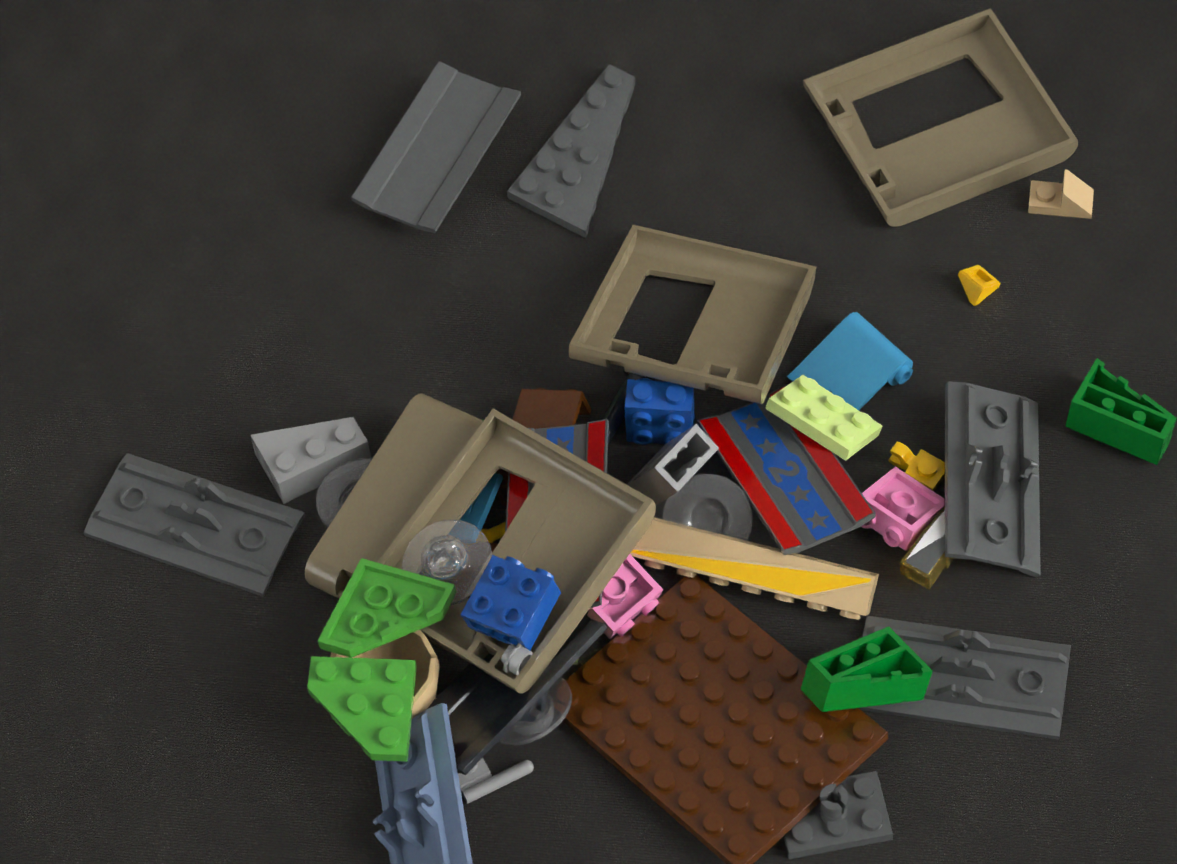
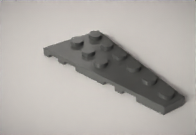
(573, 163)

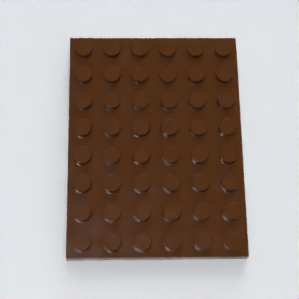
(715, 722)

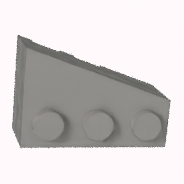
(304, 455)

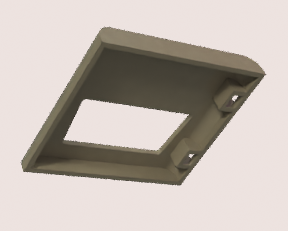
(959, 156)
(740, 327)
(394, 487)
(578, 543)

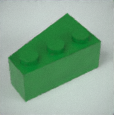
(1120, 416)
(866, 674)

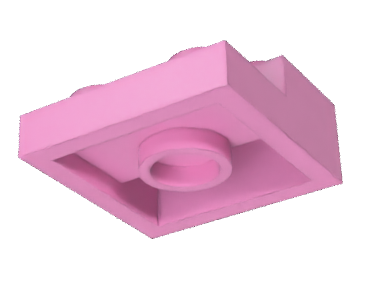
(901, 508)
(625, 598)

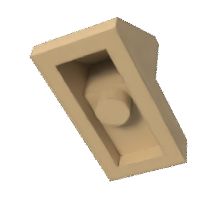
(1065, 199)

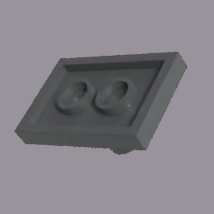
(843, 819)

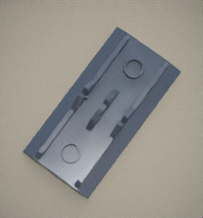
(424, 797)

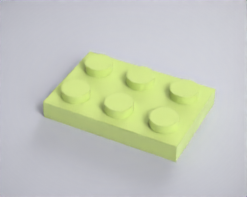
(824, 417)

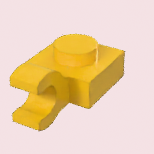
(923, 467)

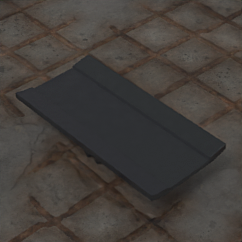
(486, 709)

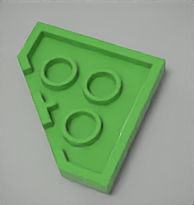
(383, 606)
(368, 701)

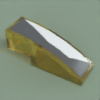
(927, 554)

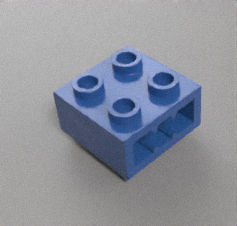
(657, 411)
(511, 602)

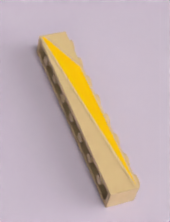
(757, 568)

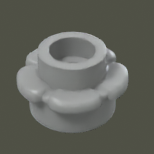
(515, 658)

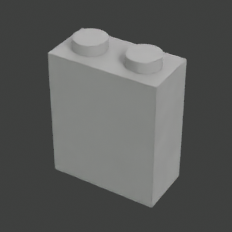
(674, 464)

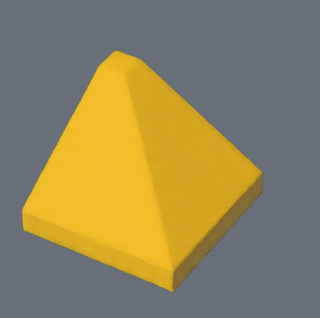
(977, 283)

